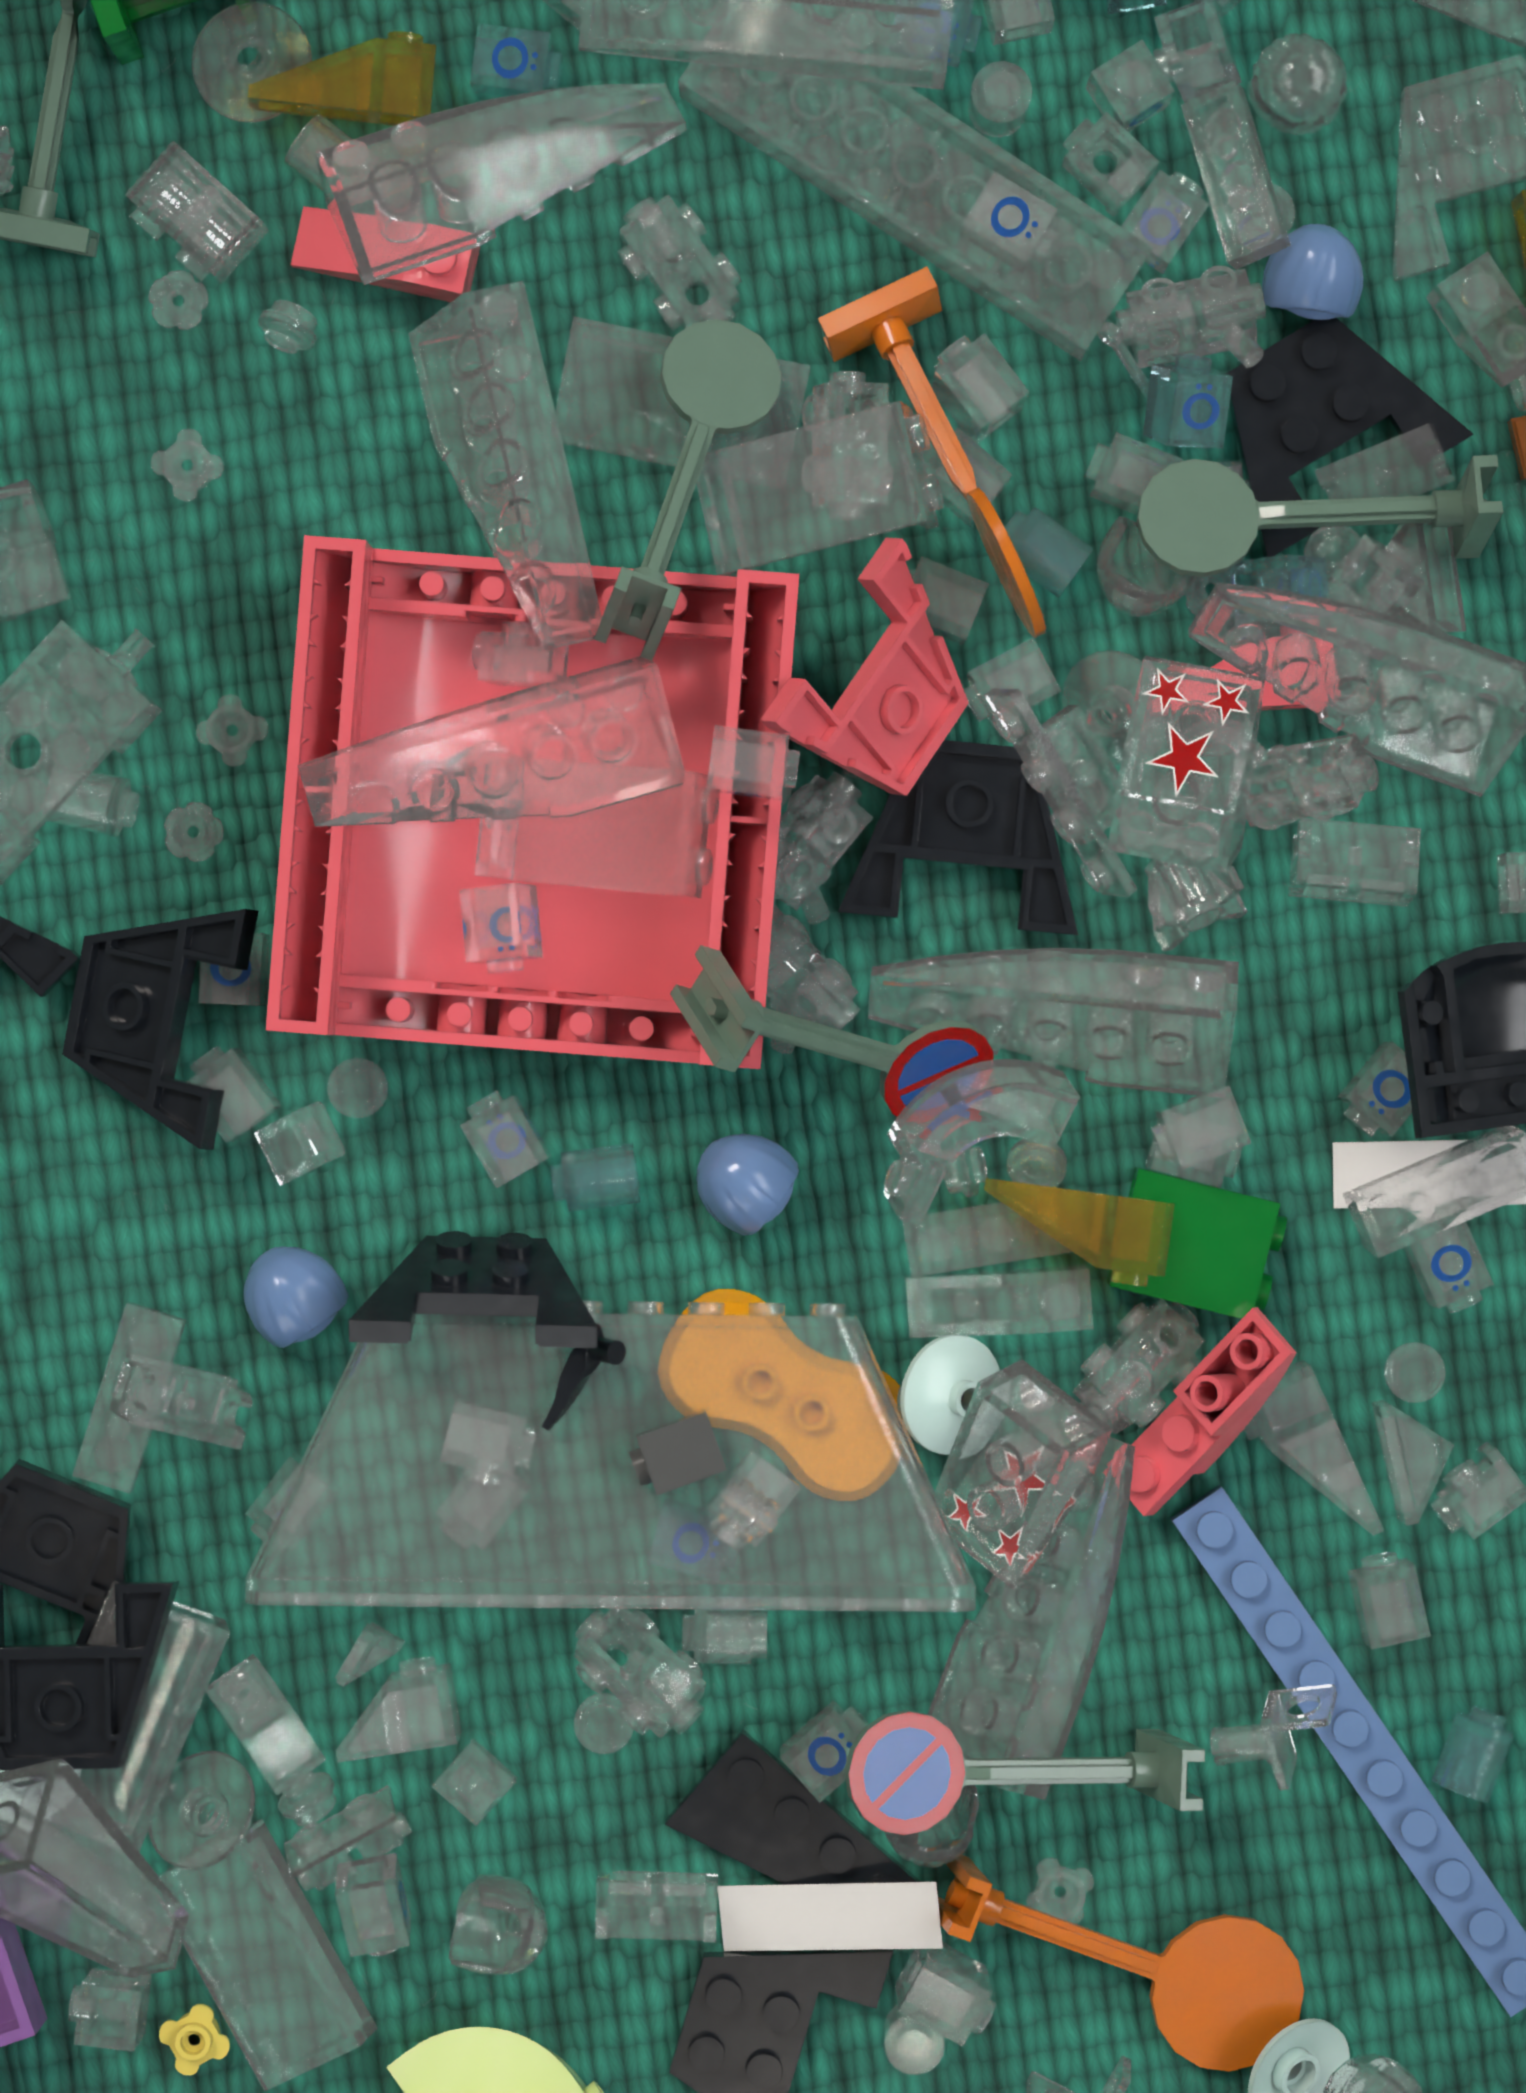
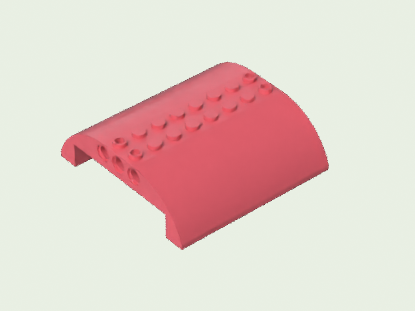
(374, 911)

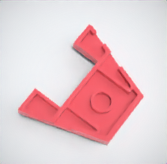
(898, 699)

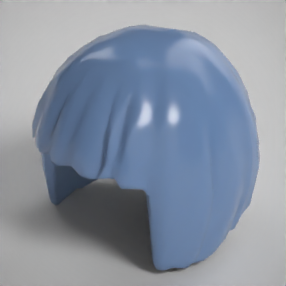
(1315, 275)
(745, 1181)
(292, 1295)

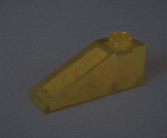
(365, 83)
(1102, 1229)

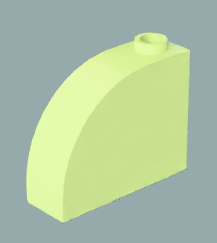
(485, 2063)

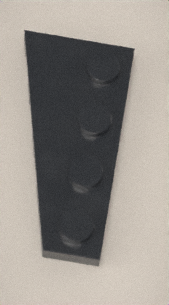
(771, 1822)

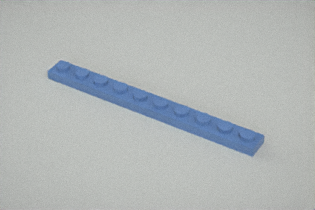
(1360, 1744)

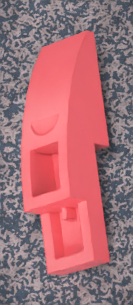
(1209, 1410)

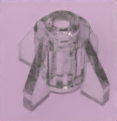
(1190, 899)

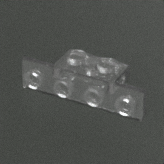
(1075, 778)

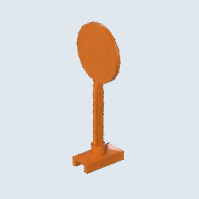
(885, 320)
(1212, 1991)

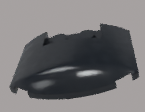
(1467, 1041)

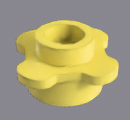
(199, 2022)

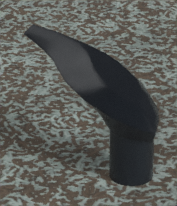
(577, 1372)

